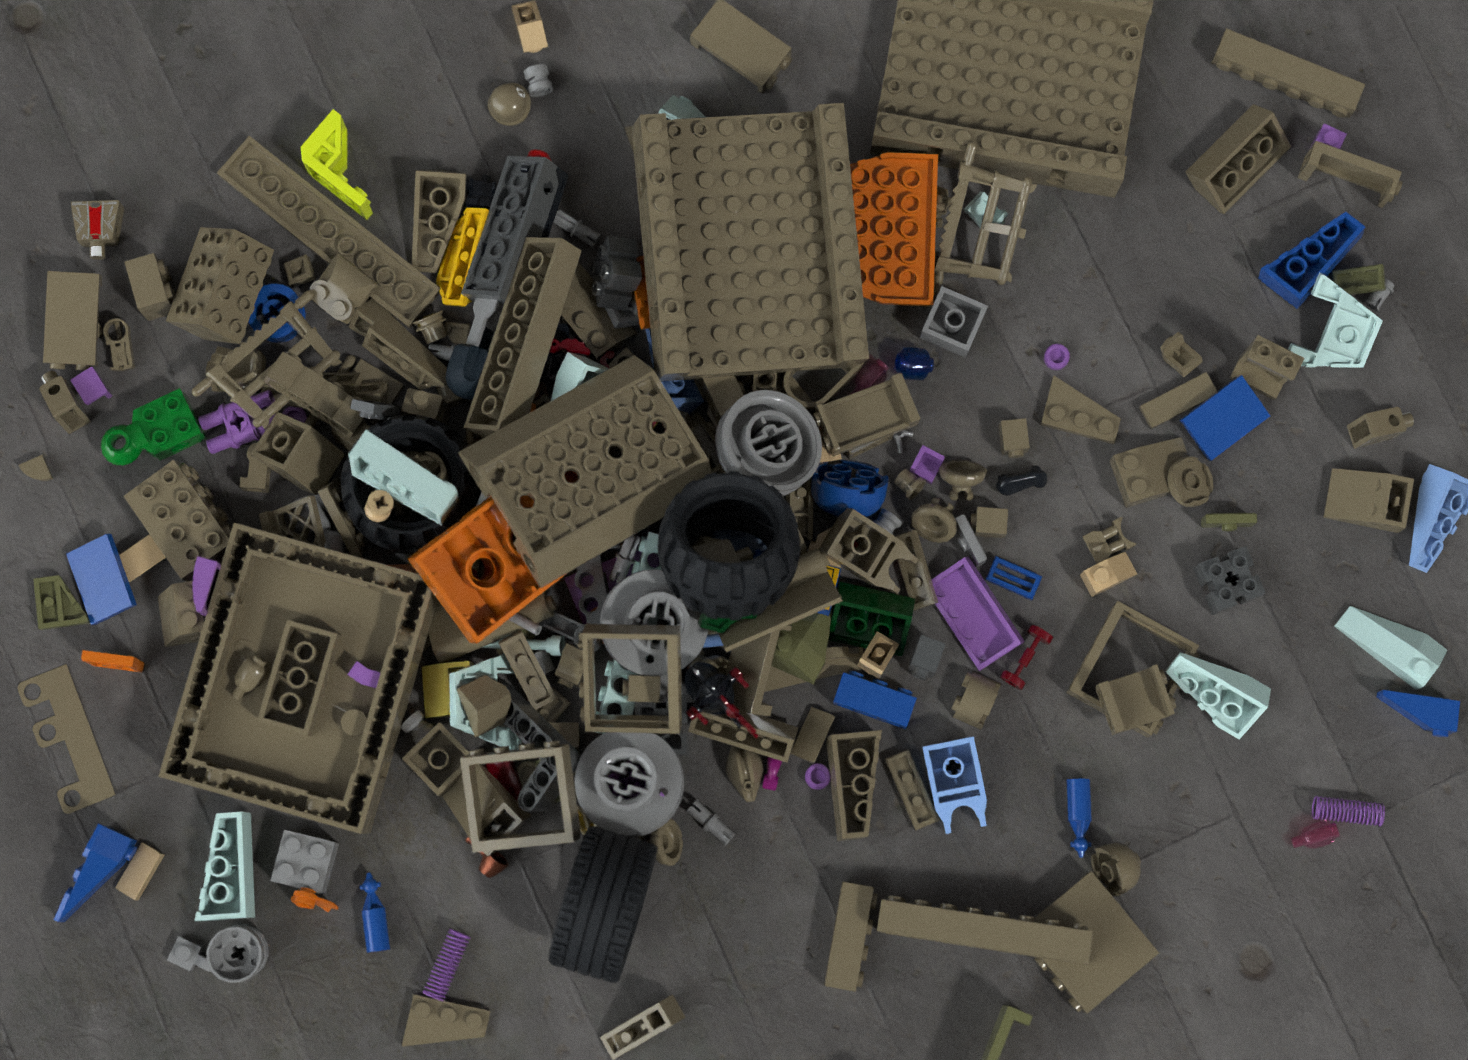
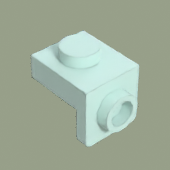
(976, 210)

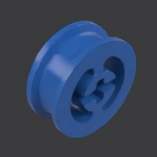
(266, 301)

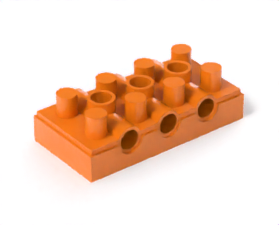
(507, 583)

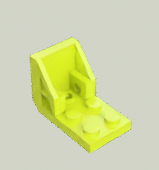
(327, 150)

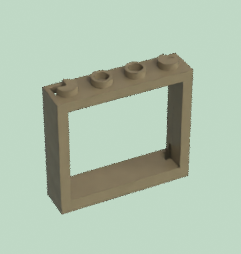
(1117, 611)
(631, 723)
(566, 788)

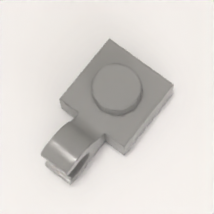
(187, 955)

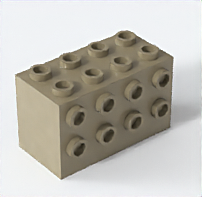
(220, 285)
(181, 517)

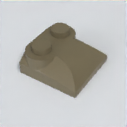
(342, 289)

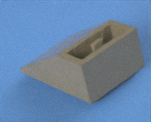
(1369, 499)
(498, 807)

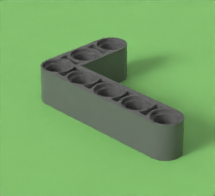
(532, 727)

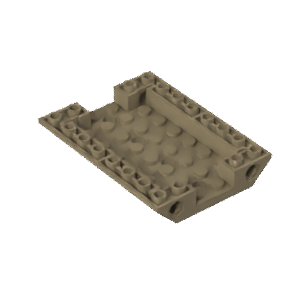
(611, 495)

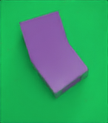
(364, 675)

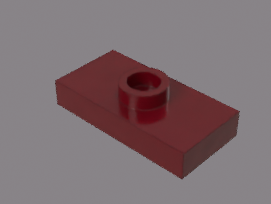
(507, 775)

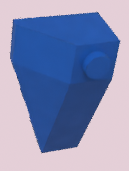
(104, 857)

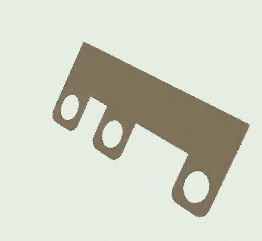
(75, 730)

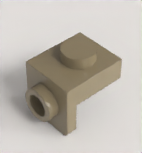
(1180, 355)

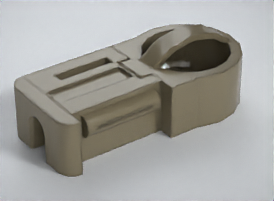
(120, 350)

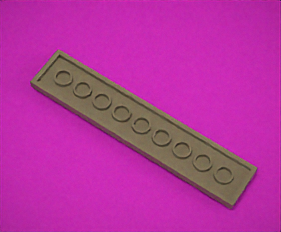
(327, 229)

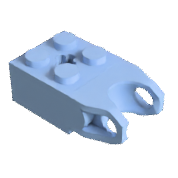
(957, 789)

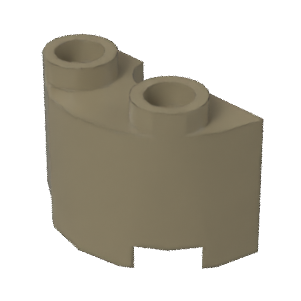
(976, 700)

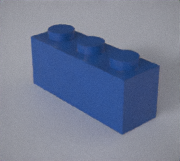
(874, 699)

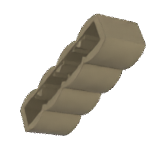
(311, 391)

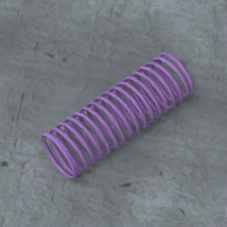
(1346, 808)
(461, 936)

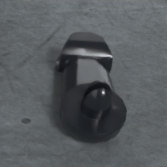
(1011, 484)

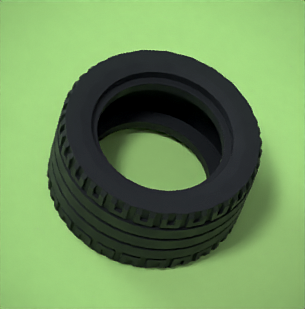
(602, 904)

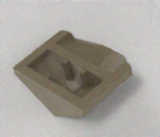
(484, 703)

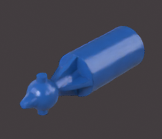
(1079, 812)
(374, 917)

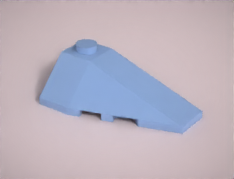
(1439, 506)

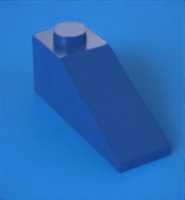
(1427, 712)

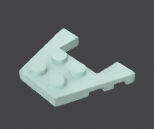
(1347, 332)
(458, 719)

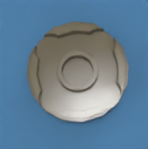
(1190, 481)

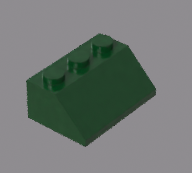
(868, 611)

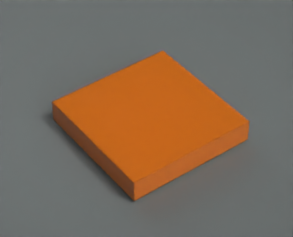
(112, 661)

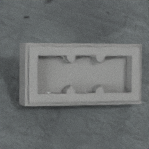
(969, 541)

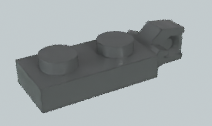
(376, 410)

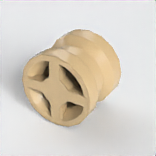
(375, 511)

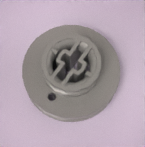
(775, 422)
(625, 606)
(638, 814)

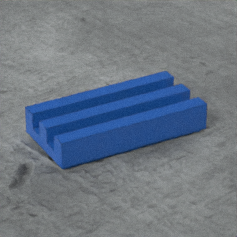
(993, 570)

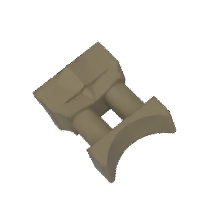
(1097, 542)

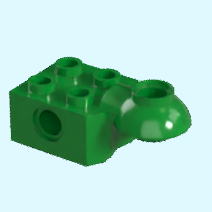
(158, 427)

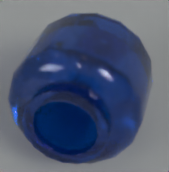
(914, 363)

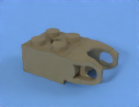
(874, 552)

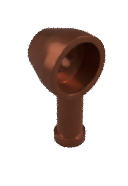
(492, 864)

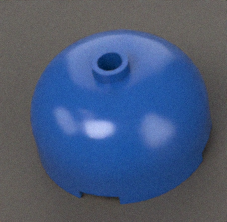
(836, 490)

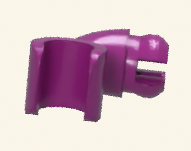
(771, 779)

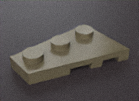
(1077, 414)
(333, 501)

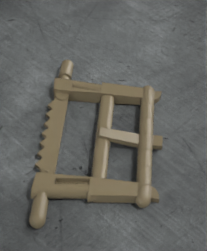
(996, 180)
(240, 396)

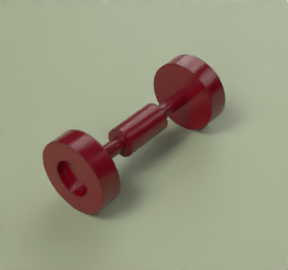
(1039, 635)

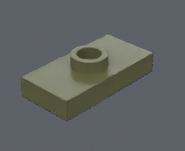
(1360, 279)
(1229, 521)

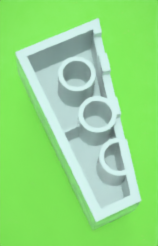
(402, 478)
(229, 871)

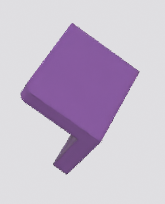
(90, 386)
(927, 464)

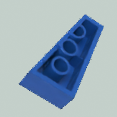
(1296, 271)

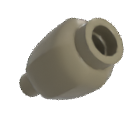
(249, 675)

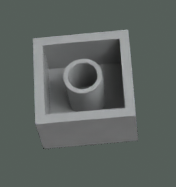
(953, 321)
(304, 861)

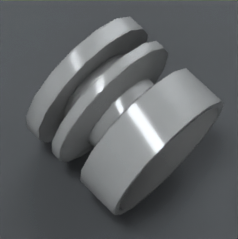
(222, 952)

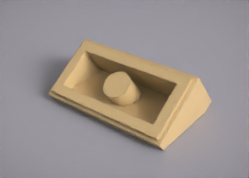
(141, 557)
(139, 871)

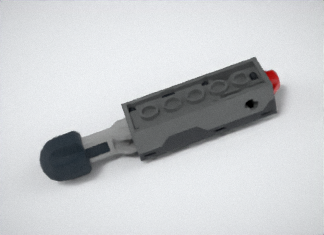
(520, 208)

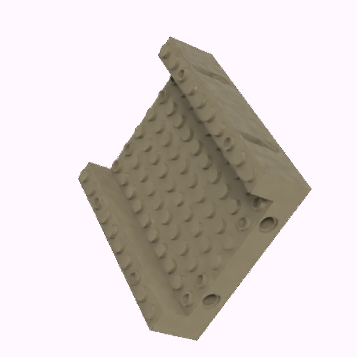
(1026, 80)
(749, 243)
(311, 621)

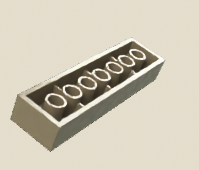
(523, 334)
(985, 931)

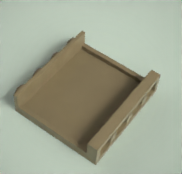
(1116, 949)

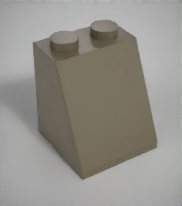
(298, 453)
(179, 616)

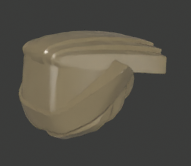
(242, 373)

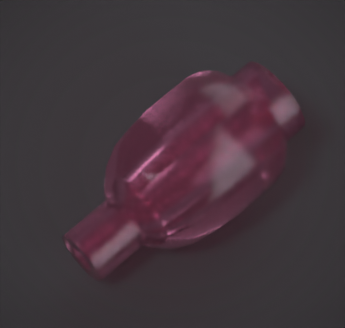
(871, 375)
(1317, 835)

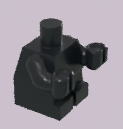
(480, 192)

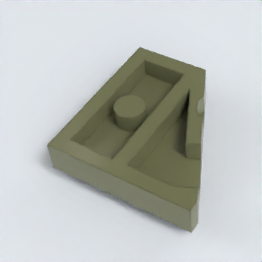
(57, 604)

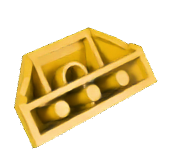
(459, 256)

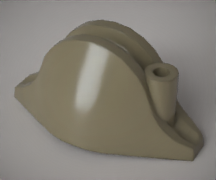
(744, 772)

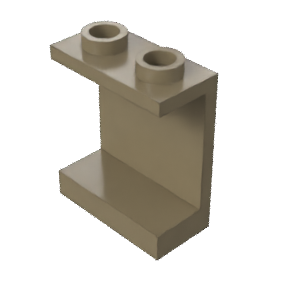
(1135, 699)

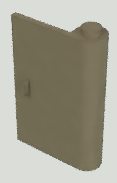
(806, 594)
(450, 642)

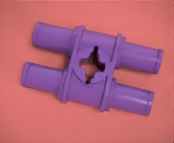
(230, 416)

